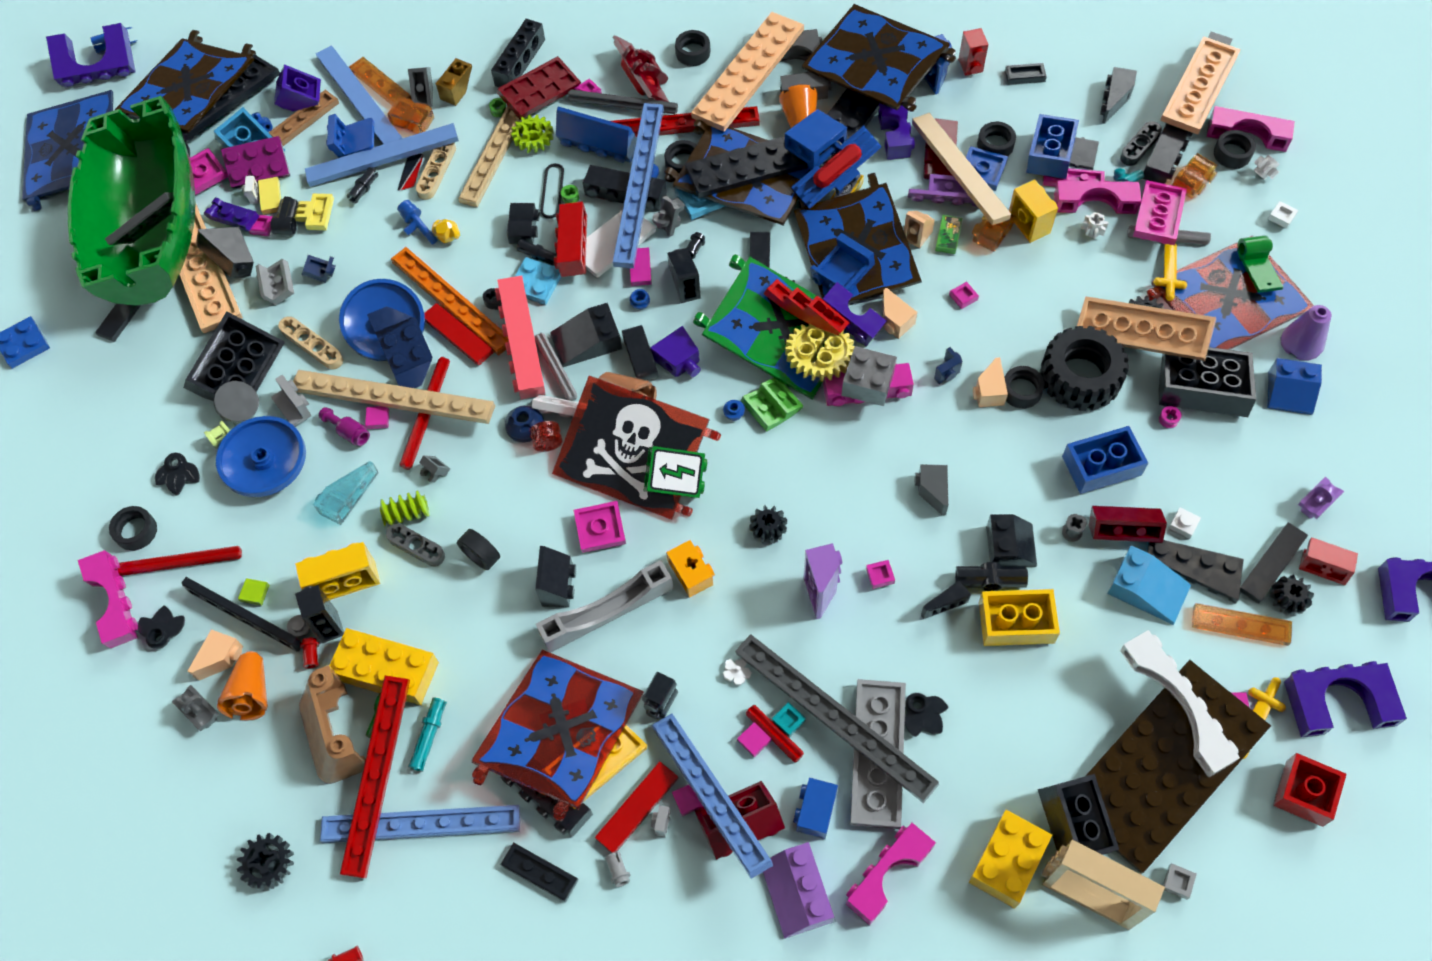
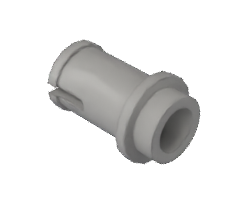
(617, 869)

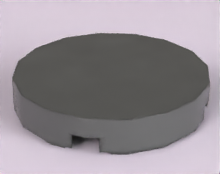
(236, 401)

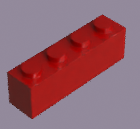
(571, 239)

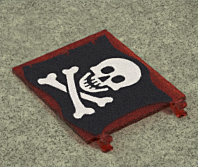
(611, 443)

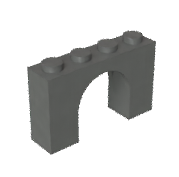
(802, 49)

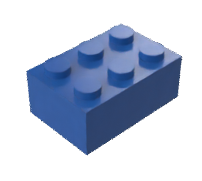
(1052, 146)
(1104, 459)

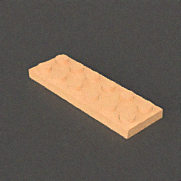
(1200, 85)
(1150, 327)

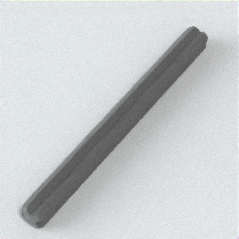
(618, 101)

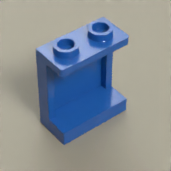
(814, 136)
(844, 264)

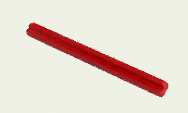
(422, 419)
(179, 560)

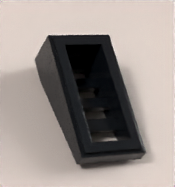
(949, 599)

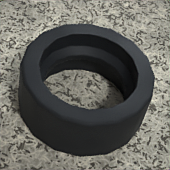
(692, 37)
(999, 129)
(1240, 139)
(675, 149)
(1027, 373)
(125, 515)
(478, 549)

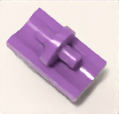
(1320, 499)

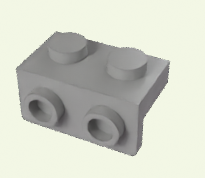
(275, 281)
(290, 403)

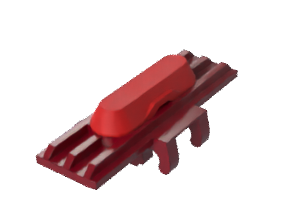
(642, 70)

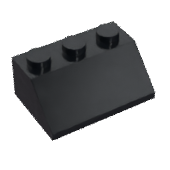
(1078, 814)

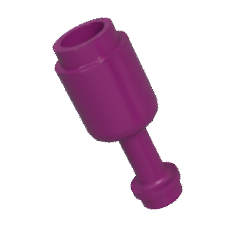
(346, 427)

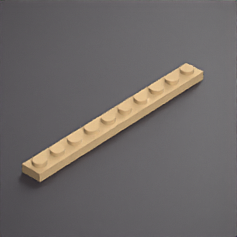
(394, 396)

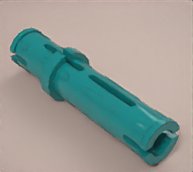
(426, 737)

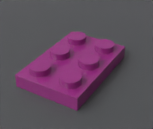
(258, 159)

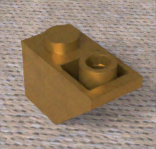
(454, 82)

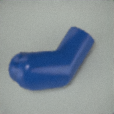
(263, 121)

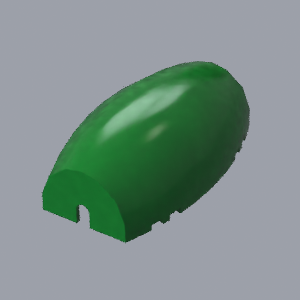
(117, 176)

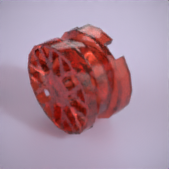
(546, 436)

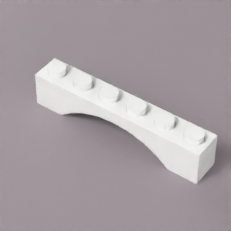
(1210, 745)

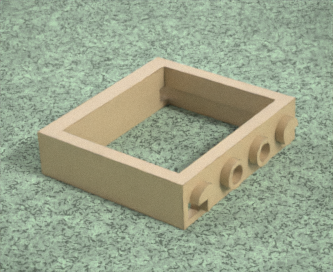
(1102, 885)

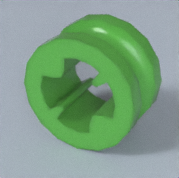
(497, 102)
(567, 190)

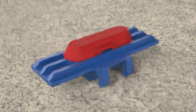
(839, 169)

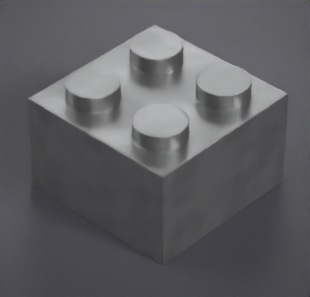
(869, 376)

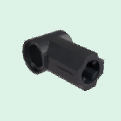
(285, 222)

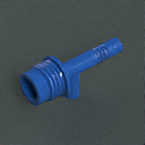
(411, 215)

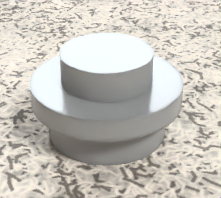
(297, 626)

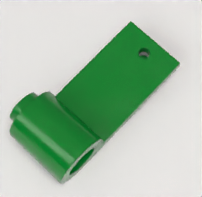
(1254, 256)

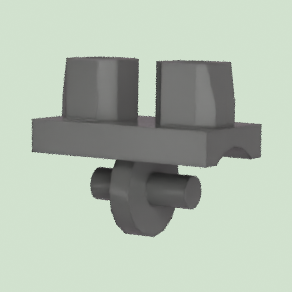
(668, 216)
(196, 708)

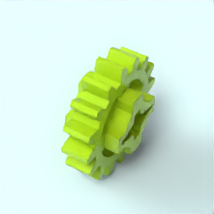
(532, 133)

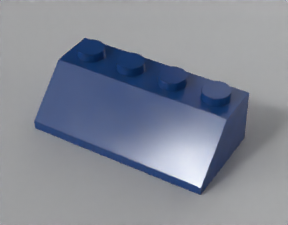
(595, 135)

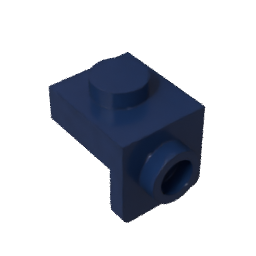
(318, 268)
(949, 369)

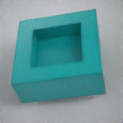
(788, 719)

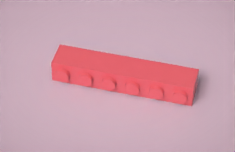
(521, 337)

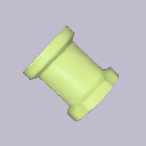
(217, 434)

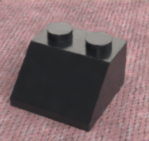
(1011, 541)
(555, 578)

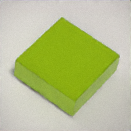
(253, 591)

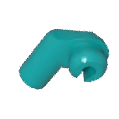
(1120, 176)

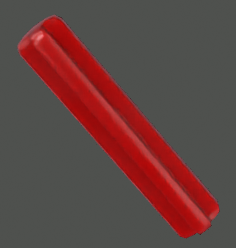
(775, 733)

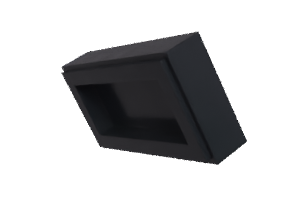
(1025, 73)

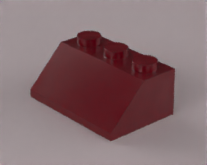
(757, 810)

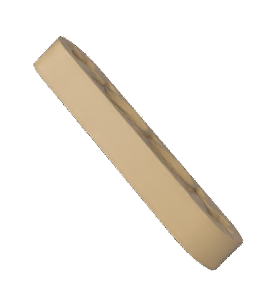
(432, 166)
(308, 344)

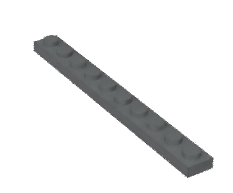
(838, 719)

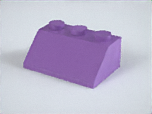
(822, 576)
(798, 891)

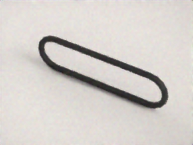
(544, 189)

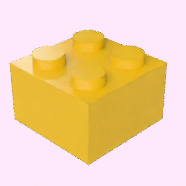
(1033, 210)

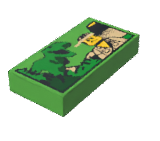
(948, 234)

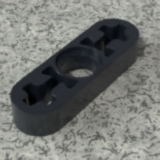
(1143, 136)

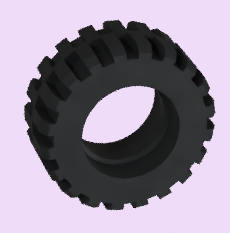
(1091, 346)

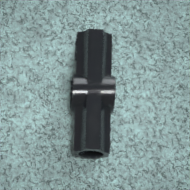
(992, 576)

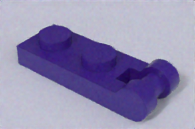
(231, 214)

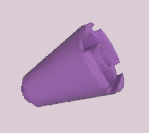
(1308, 333)

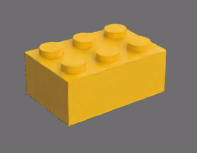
(339, 571)
(1018, 617)
(1010, 859)

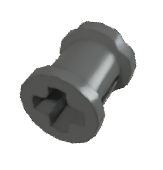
(1074, 527)

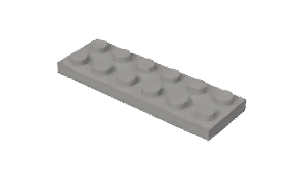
(875, 795)

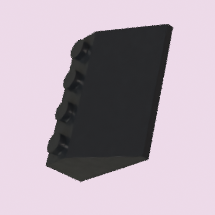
(233, 354)
(1216, 385)

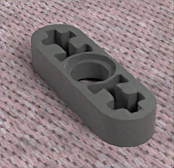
(411, 536)

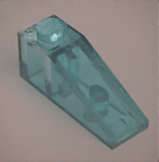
(342, 495)

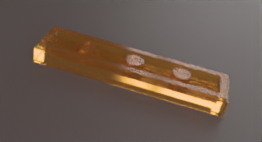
(378, 81)
(1242, 624)

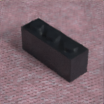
(319, 613)

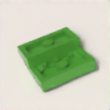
(771, 404)

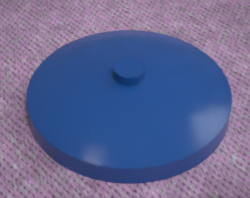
(371, 297)
(261, 456)

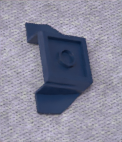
(402, 345)

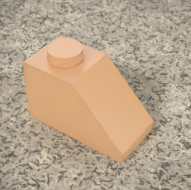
(918, 227)
(898, 314)
(991, 386)
(215, 655)

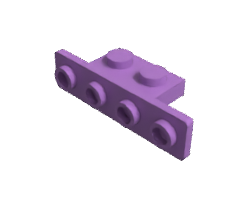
(942, 189)

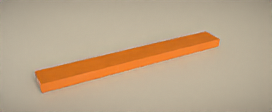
(450, 299)

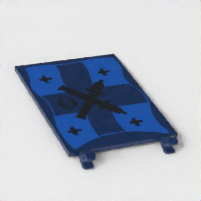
(53, 142)

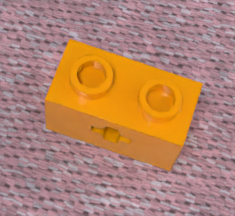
(691, 579)

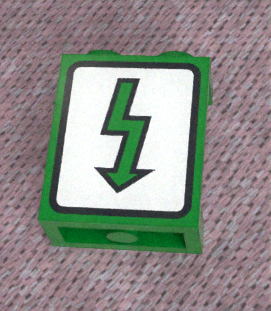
(675, 472)

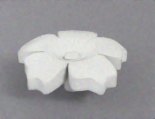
(736, 671)

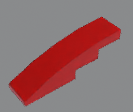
(803, 307)

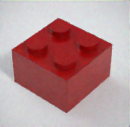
(1310, 789)

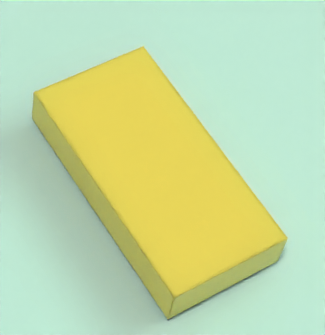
(269, 195)

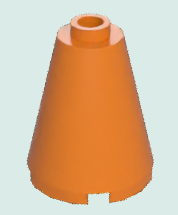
(798, 103)
(245, 689)

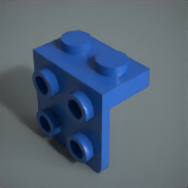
(350, 138)

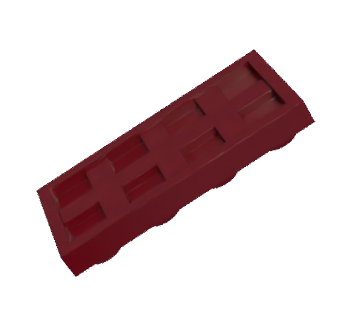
(538, 87)

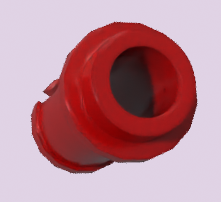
(310, 656)
(351, 955)

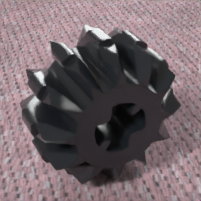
(760, 520)
(1283, 592)

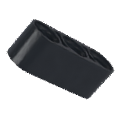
(639, 353)

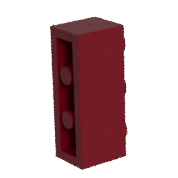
(1127, 524)

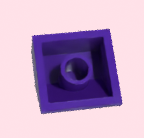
(296, 89)

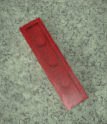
(458, 334)
(636, 808)

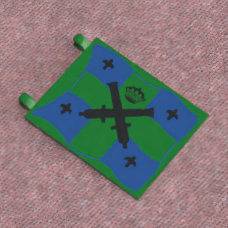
(756, 326)

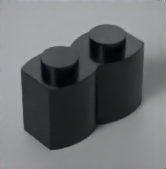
(522, 222)
(659, 696)

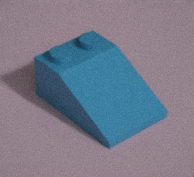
(240, 129)
(1149, 585)

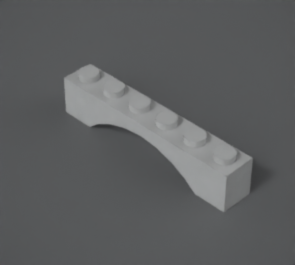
(570, 625)

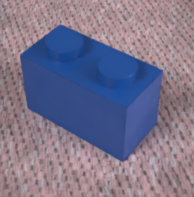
(816, 807)

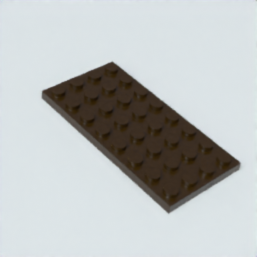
(1151, 773)

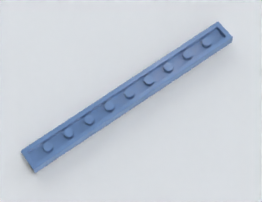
(638, 186)

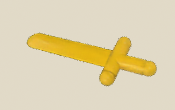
(1170, 273)
(1266, 700)

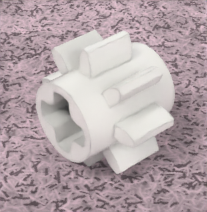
(1266, 167)
(1094, 225)

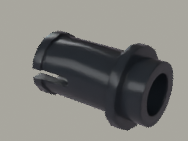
(697, 240)

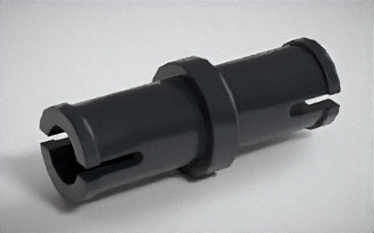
(362, 185)
(536, 251)

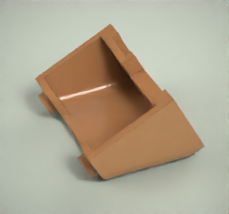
(332, 755)

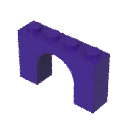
(115, 62)
(1398, 586)
(1370, 681)

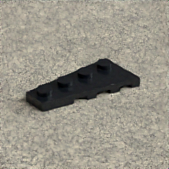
(1210, 569)

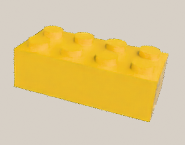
(366, 659)

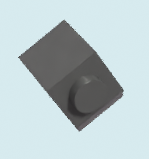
(421, 85)
(933, 486)

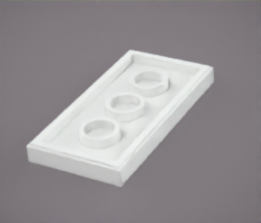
(602, 244)

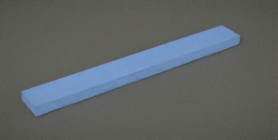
(357, 94)
(381, 155)
(712, 796)
(429, 823)

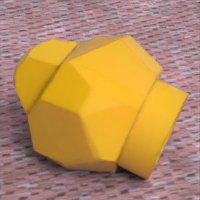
(445, 230)

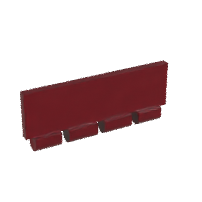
(932, 163)

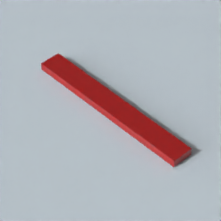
(685, 123)
(375, 777)

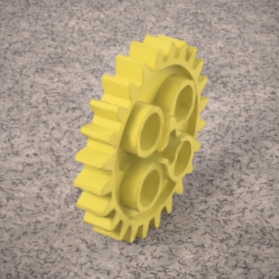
(831, 358)

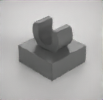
(435, 467)

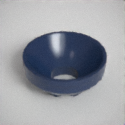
(520, 431)

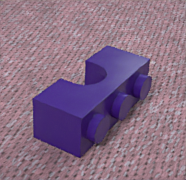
(897, 142)
(863, 326)

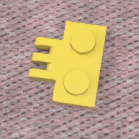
(315, 212)

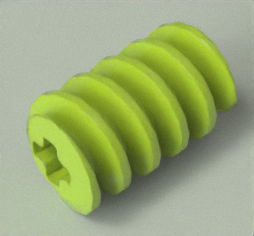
(402, 508)

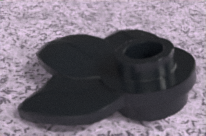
(176, 476)
(162, 625)
(927, 716)

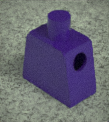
(677, 353)

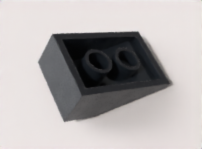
(586, 336)

